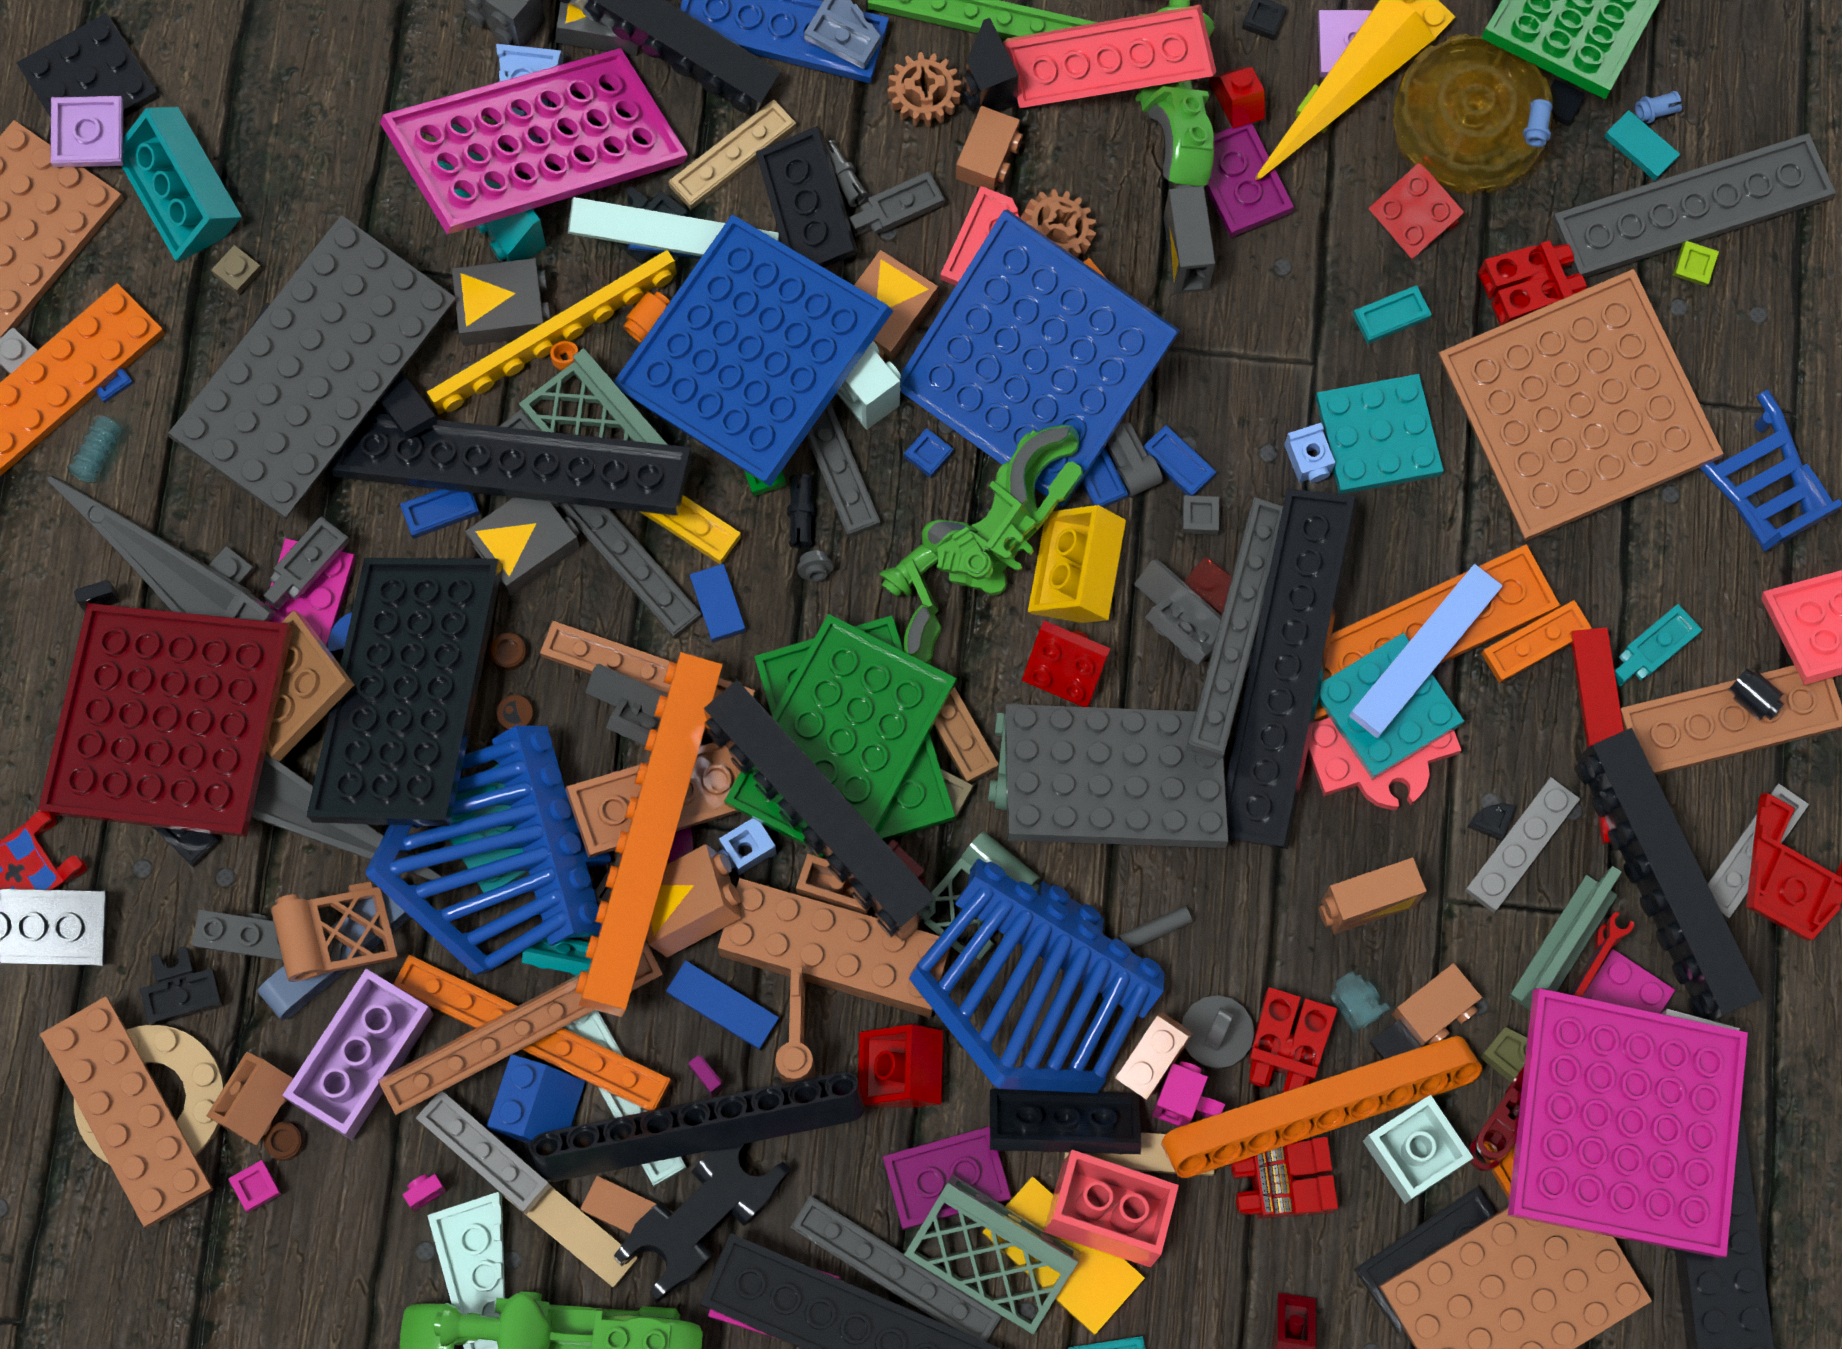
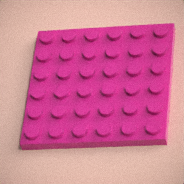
(1628, 1123)

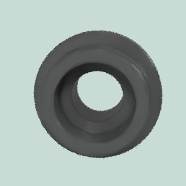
(815, 566)

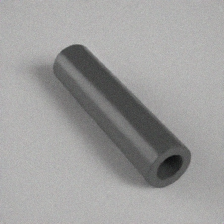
(1156, 928)

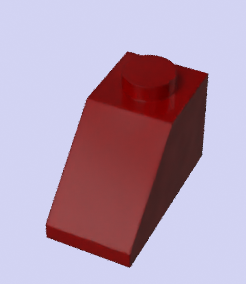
(1240, 95)

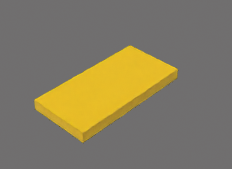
(1099, 1279)

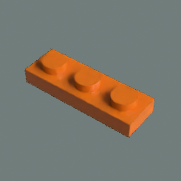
(1534, 641)

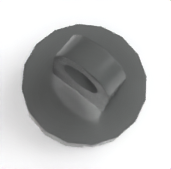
(1220, 1031)

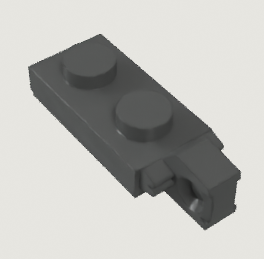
(898, 205)
(305, 562)

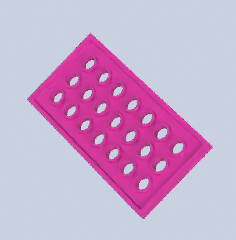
(546, 185)

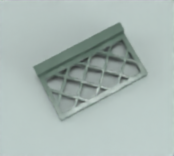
(604, 393)
(1567, 937)
(1016, 1232)

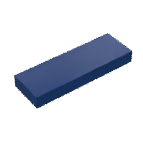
(722, 1005)

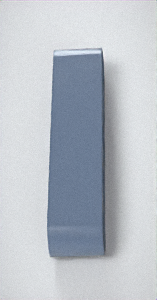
(289, 997)

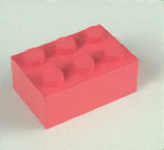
(1111, 1208)

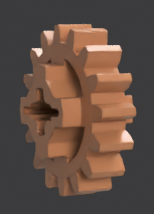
(940, 86)
(1059, 221)

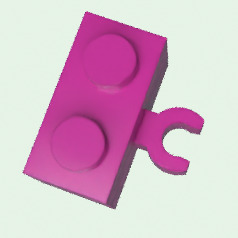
(1182, 1096)

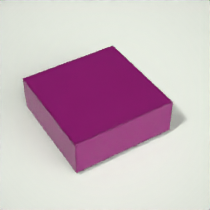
(706, 1075)

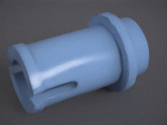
(1650, 108)
(1537, 130)

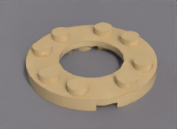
(196, 1069)

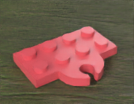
(1340, 769)

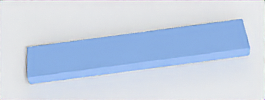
(1425, 651)

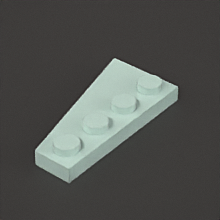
(472, 1256)

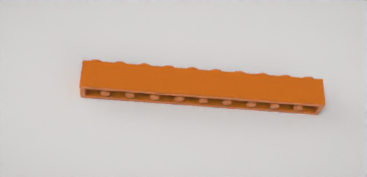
(649, 836)

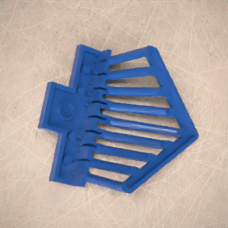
(550, 853)
(1067, 939)

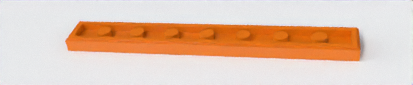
(560, 1049)

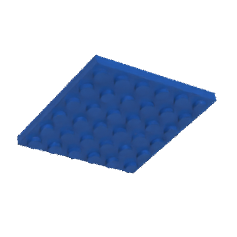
(1034, 347)
(752, 349)

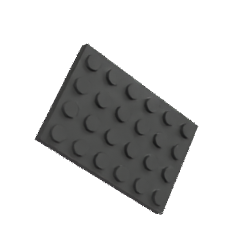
(1110, 778)

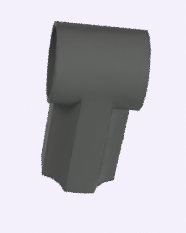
(1134, 466)

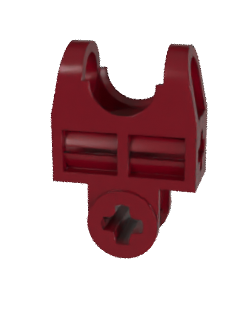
(1499, 1129)

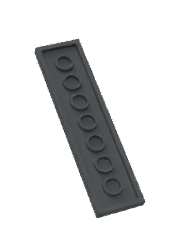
(1694, 205)

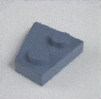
(844, 32)

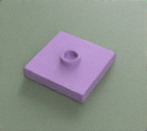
(1334, 34)
(86, 131)

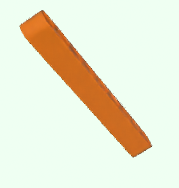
(1320, 1106)

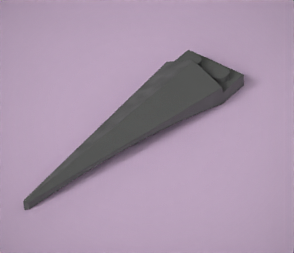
(174, 575)
(284, 803)

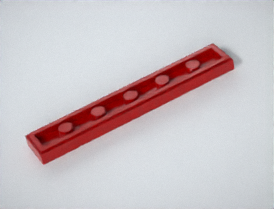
(1596, 691)

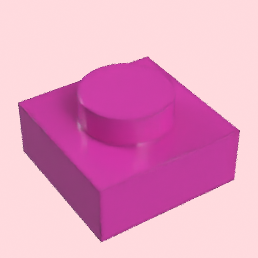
(254, 1186)
(423, 1191)

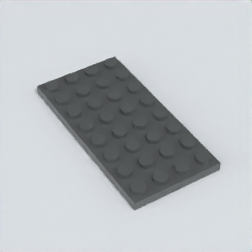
(312, 367)

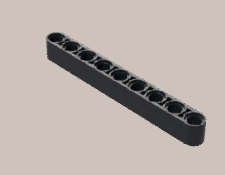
(697, 1127)

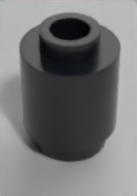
(1757, 695)

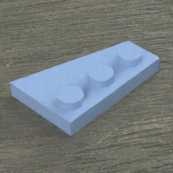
(524, 60)

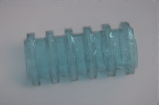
(95, 448)

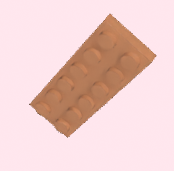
(1713, 726)
(603, 801)
(126, 1112)

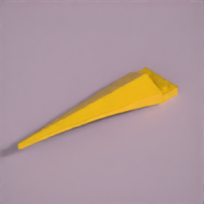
(1380, 47)

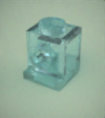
(1358, 1001)

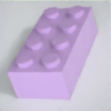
(357, 1048)

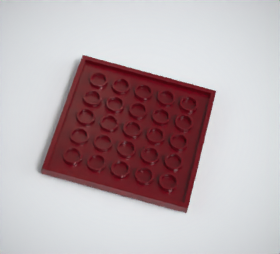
(166, 719)

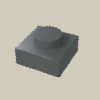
(1200, 515)
(232, 566)

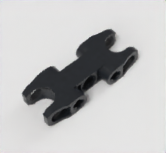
(681, 1234)

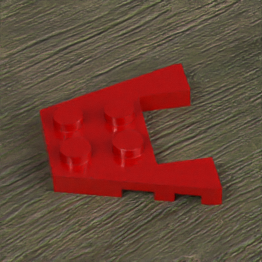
(1785, 883)

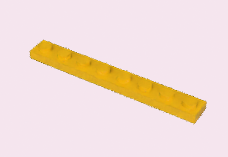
(564, 326)

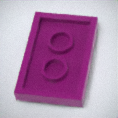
(1232, 185)
(923, 1171)

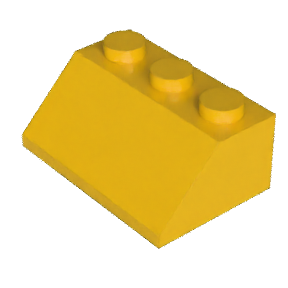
(1077, 564)

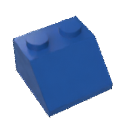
(534, 1100)

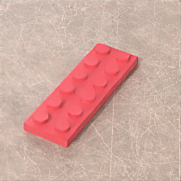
(1111, 56)

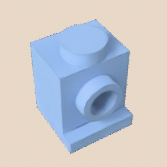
(1304, 465)
(750, 834)

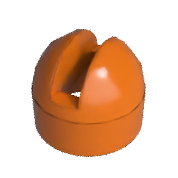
(561, 348)

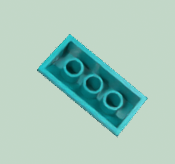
(177, 182)
(512, 236)

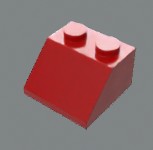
(901, 1066)

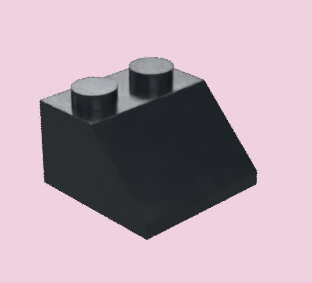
(989, 73)

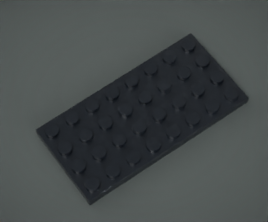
(416, 672)

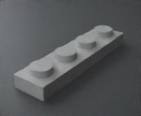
(1522, 845)
(1731, 878)
(483, 1152)

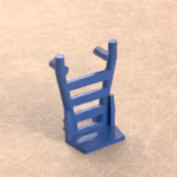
(1808, 488)

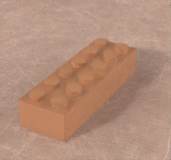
(830, 944)

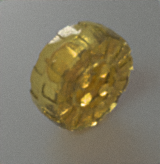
(1467, 112)

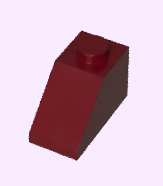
(1294, 1322)

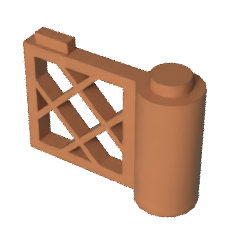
(303, 938)
(794, 1058)

